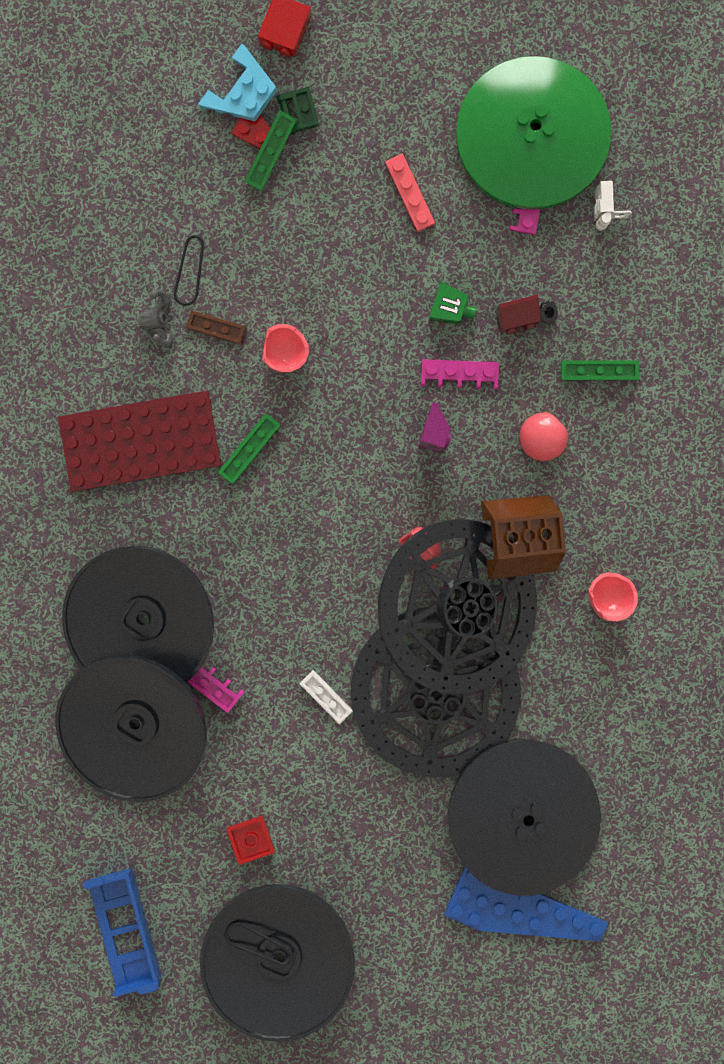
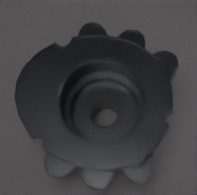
(551, 312)

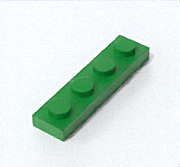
(270, 150)
(600, 370)
(249, 448)

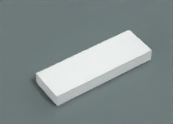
(326, 697)

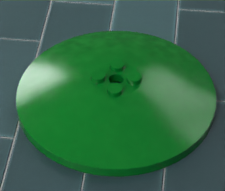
(529, 165)

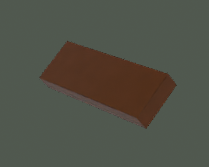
(216, 327)

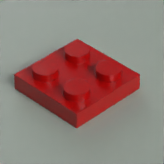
(250, 840)

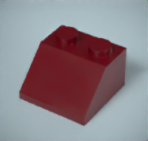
(518, 314)

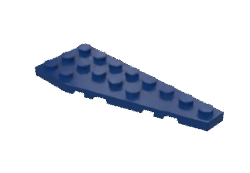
(515, 914)

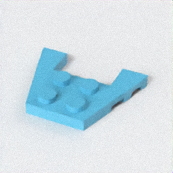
(248, 95)

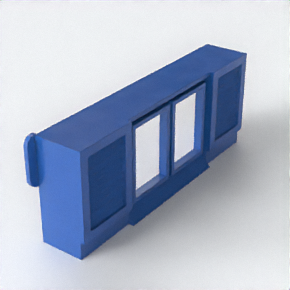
(134, 969)

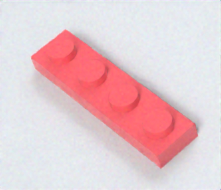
(410, 192)

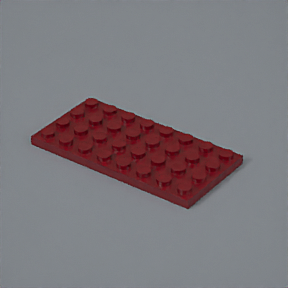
(139, 441)

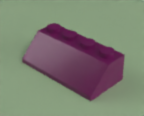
(435, 431)

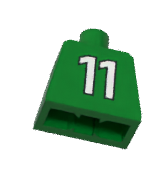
(450, 305)

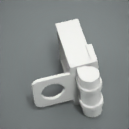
(604, 206)

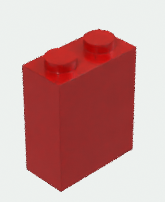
(284, 26)

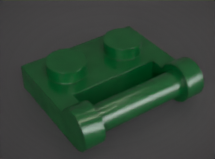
(304, 108)

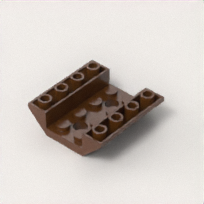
(526, 520)

